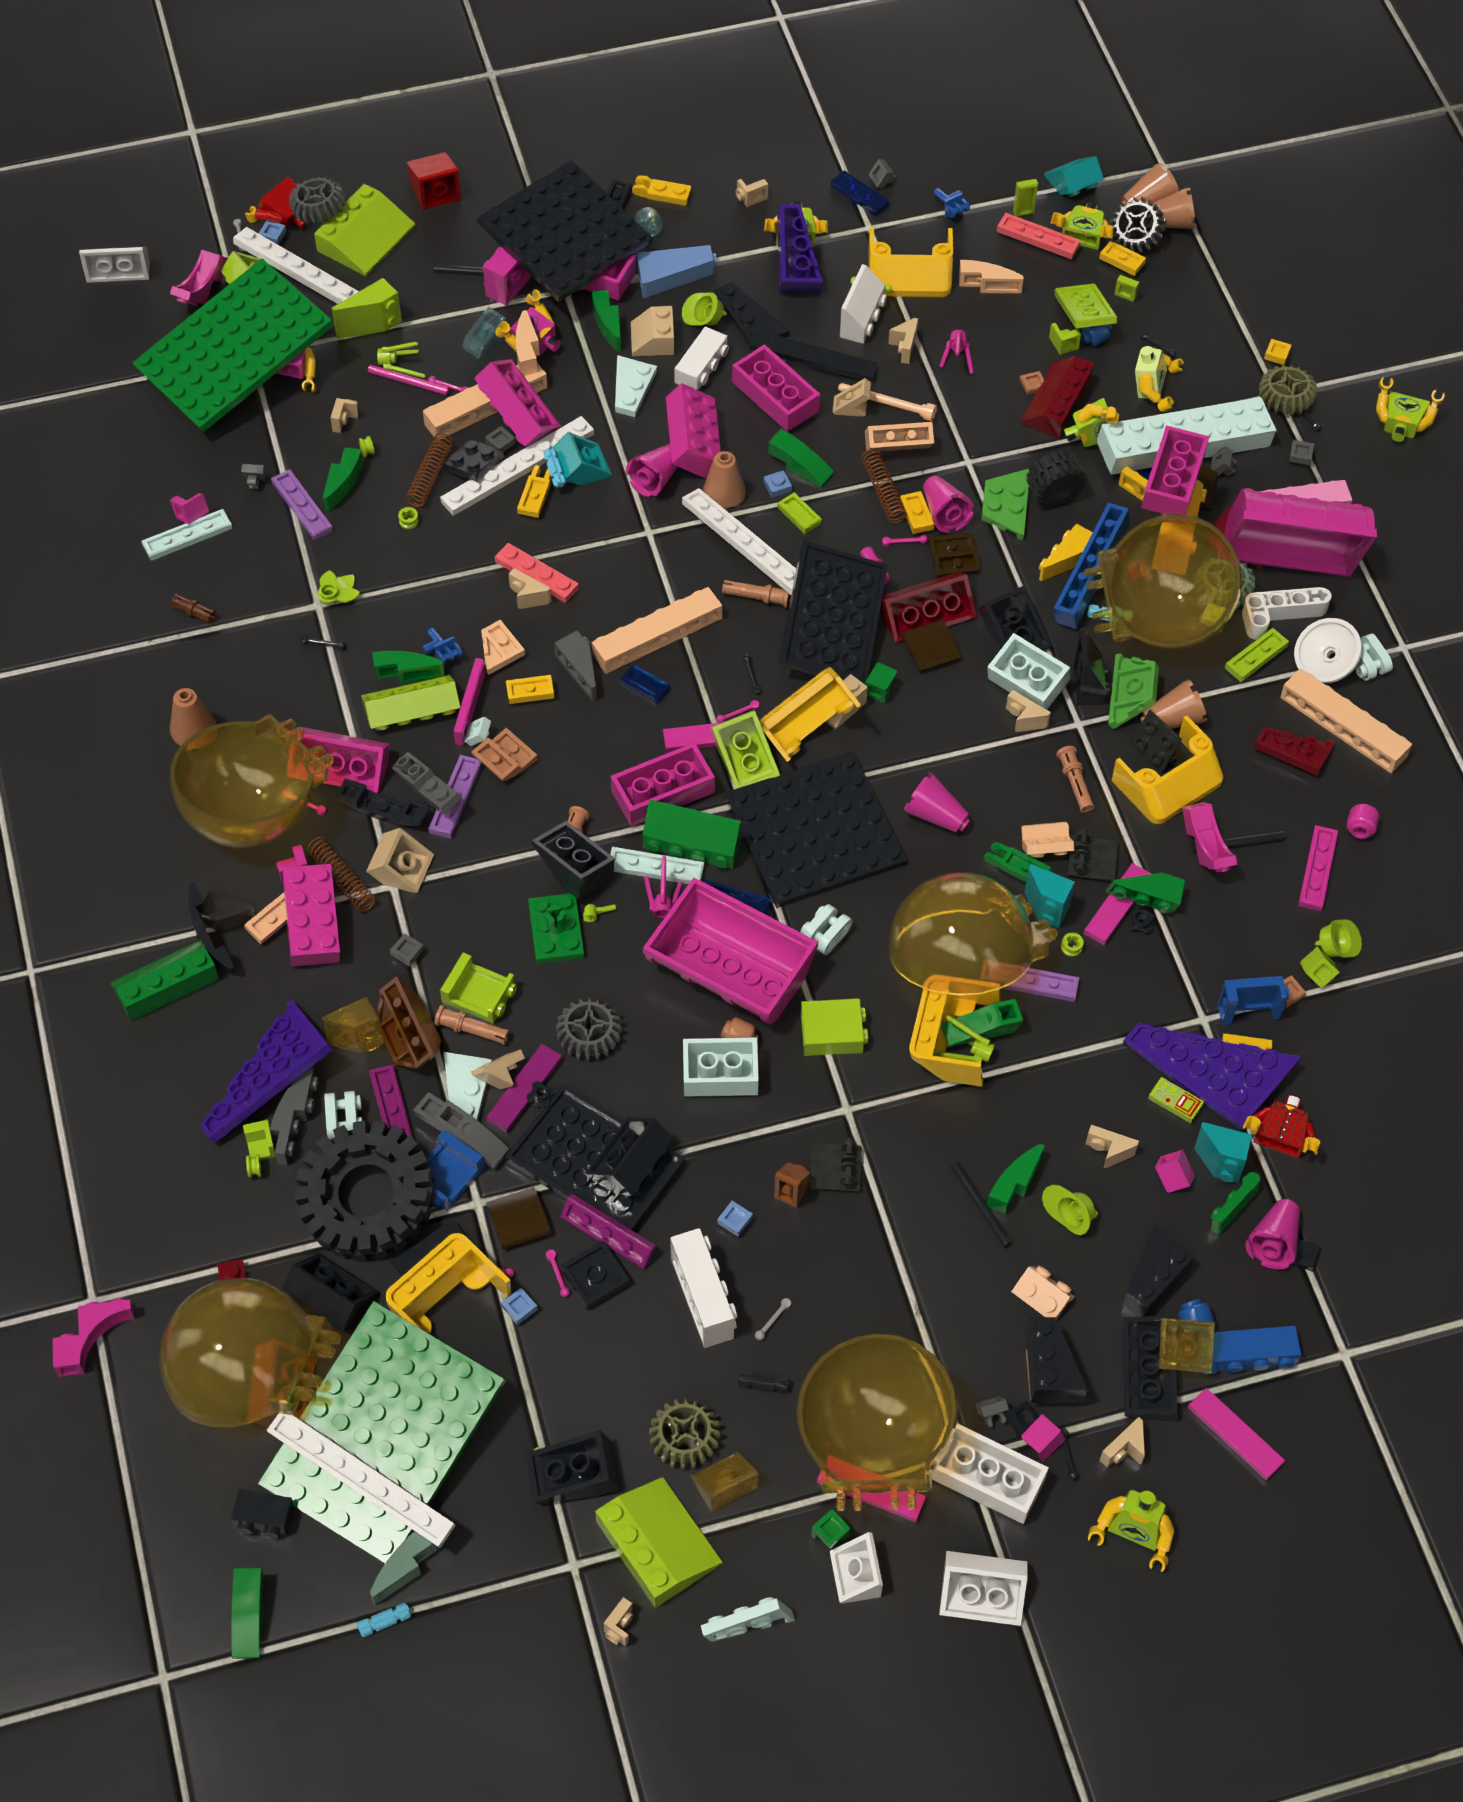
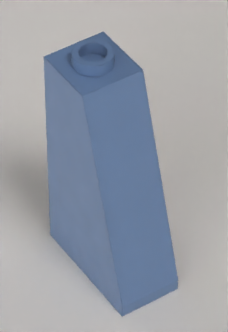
(673, 268)

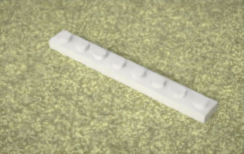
(293, 265)
(510, 469)
(741, 538)
(362, 1478)

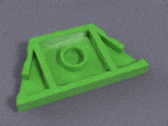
(1006, 502)
(1132, 688)

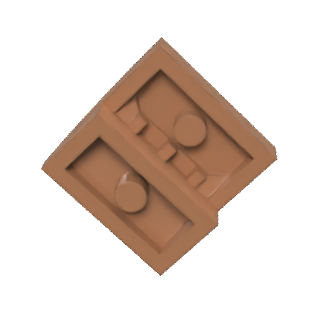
(505, 755)

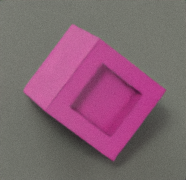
(191, 509)
(298, 860)
(1175, 1171)
(1043, 1437)

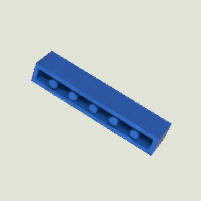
(1075, 594)

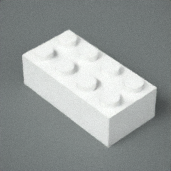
(703, 1288)
(991, 1474)

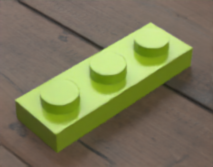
(1256, 654)

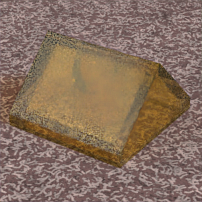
(1186, 1345)
(726, 1481)

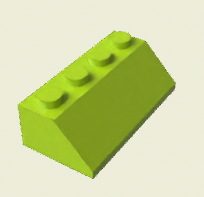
(411, 702)

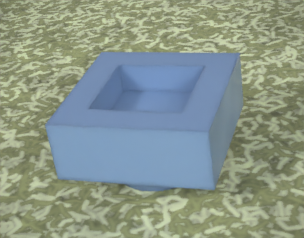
(273, 231)
(777, 484)
(734, 1218)
(519, 1306)

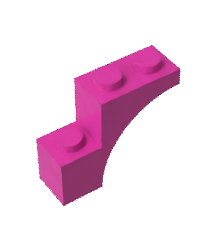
(198, 284)
(1209, 844)
(93, 1319)

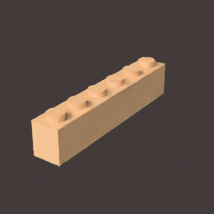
(469, 407)
(656, 630)
(1346, 720)

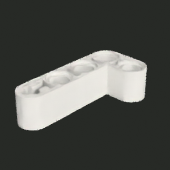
(1282, 605)

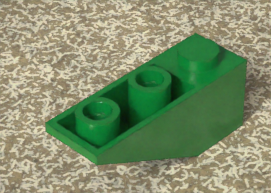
(1152, 890)
(988, 1022)

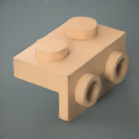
(1046, 839)
(1042, 1292)

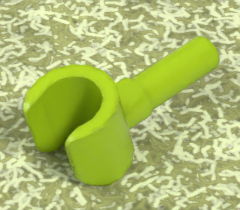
(591, 911)

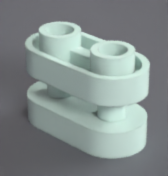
(1373, 658)
(823, 919)
(350, 1104)

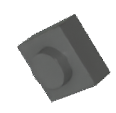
(500, 439)
(1301, 452)
(407, 949)

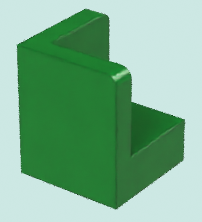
(879, 682)
(831, 1529)

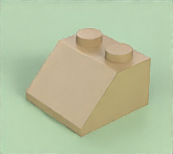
(653, 332)
(400, 861)

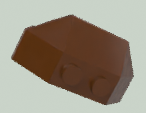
(406, 1025)

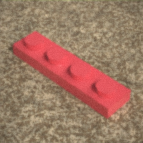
(1038, 236)
(560, 585)

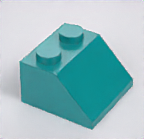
(1075, 176)
(581, 459)
(1048, 894)
(1223, 1151)

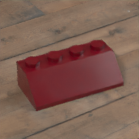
(1058, 396)
(925, 603)

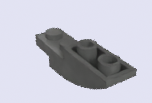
(425, 783)
(292, 1109)
(463, 1127)

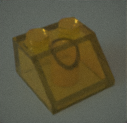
(354, 1027)

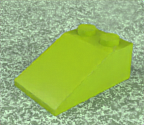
(367, 311)
(744, 750)

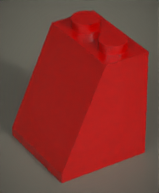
(434, 180)

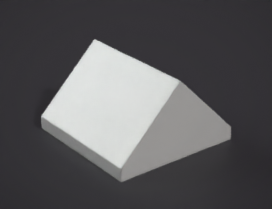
(857, 1570)

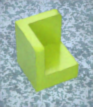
(1064, 340)
(1319, 967)
(259, 1139)

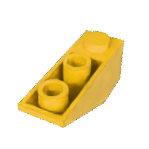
(1066, 554)

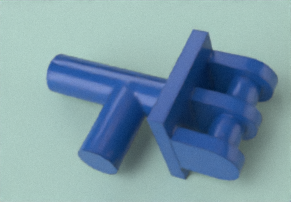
(953, 203)
(444, 649)

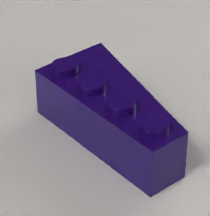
(796, 257)

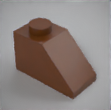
(791, 1183)

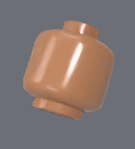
(738, 1029)

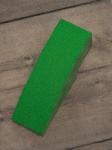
(607, 318)
(799, 458)
(342, 477)
(406, 666)
(1015, 1179)
(247, 1613)

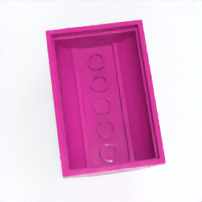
(1299, 532)
(732, 950)

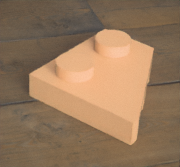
(500, 647)

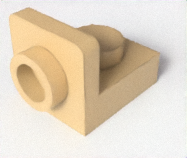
(752, 193)
(342, 410)
(619, 1618)

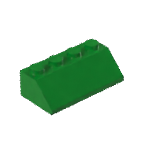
(691, 834)
(165, 980)

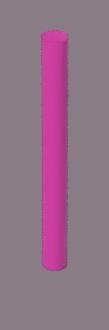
(408, 380)

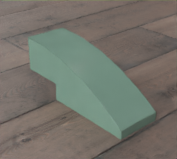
(401, 1566)

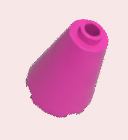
(651, 471)
(947, 505)
(937, 805)
(1276, 1236)

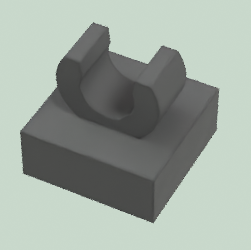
(881, 174)
(1223, 462)
(253, 474)
(992, 1407)

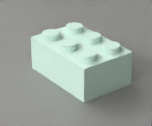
(1028, 671)
(720, 1067)

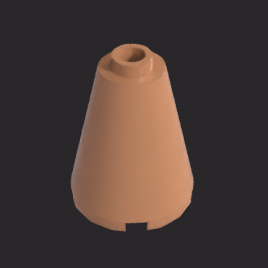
(1153, 185)
(1177, 210)
(725, 481)
(1178, 704)
(188, 716)

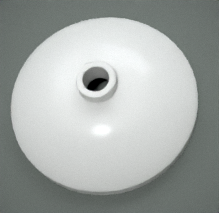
(1321, 641)

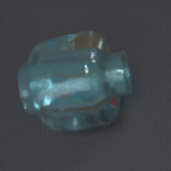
(649, 220)

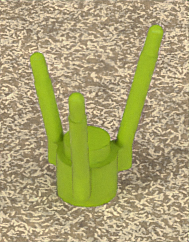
(388, 355)
(980, 1047)

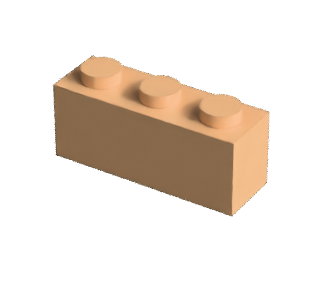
(899, 436)

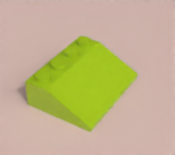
(363, 231)
(657, 1540)

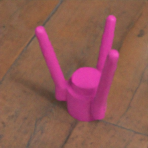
(958, 343)
(662, 903)

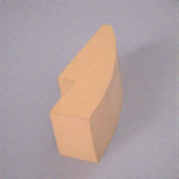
(989, 277)
(526, 345)

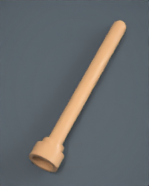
(926, 411)

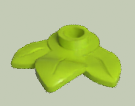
(337, 589)

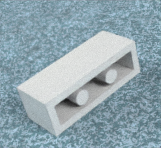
(701, 358)

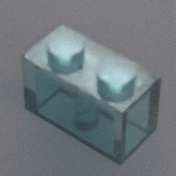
(482, 332)

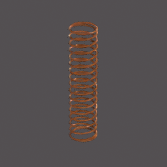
(423, 463)
(874, 485)
(339, 876)

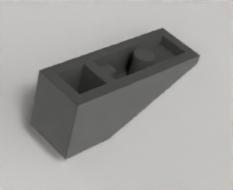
(575, 656)

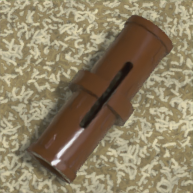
(193, 608)

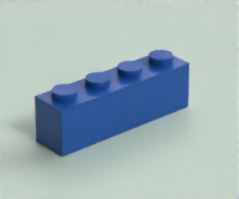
(1255, 1349)

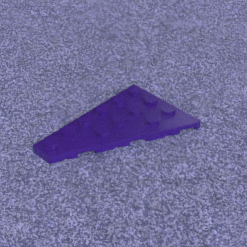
(282, 1056)
(1224, 1075)

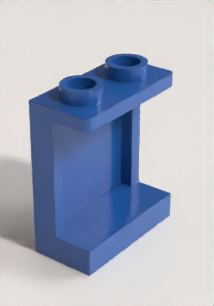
(1252, 995)
(454, 1169)

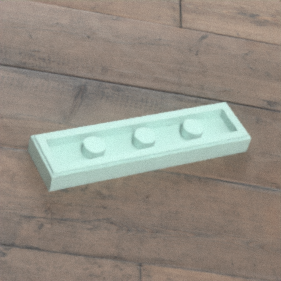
(186, 535)
(649, 865)

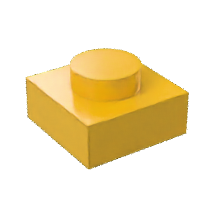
(1277, 351)

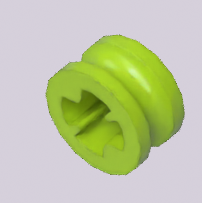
(366, 446)
(408, 512)
(1072, 951)
(253, 1166)

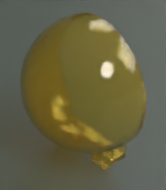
(1168, 583)
(246, 780)
(965, 935)
(242, 1353)
(877, 1418)

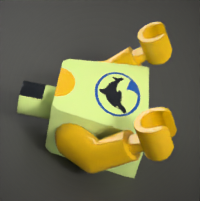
(1150, 375)

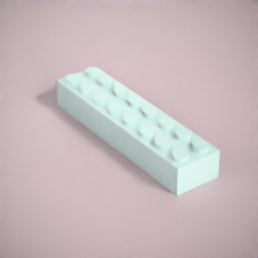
(1233, 425)

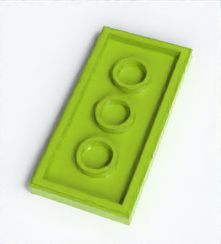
(1085, 306)

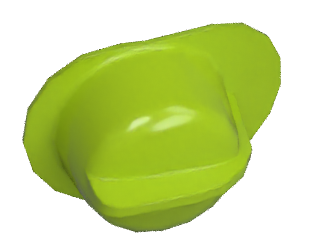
(702, 309)
(1340, 939)
(1068, 1208)

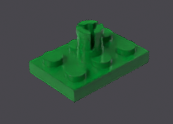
(556, 928)

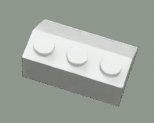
(115, 264)
(862, 306)
(983, 1588)

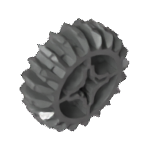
(317, 200)
(1143, 219)
(576, 1022)

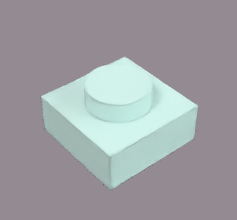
(477, 731)

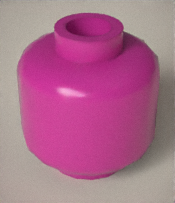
(1362, 821)

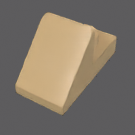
(904, 337)
(853, 399)
(530, 591)
(1030, 714)
(497, 1072)
(1117, 1145)
(1129, 1441)

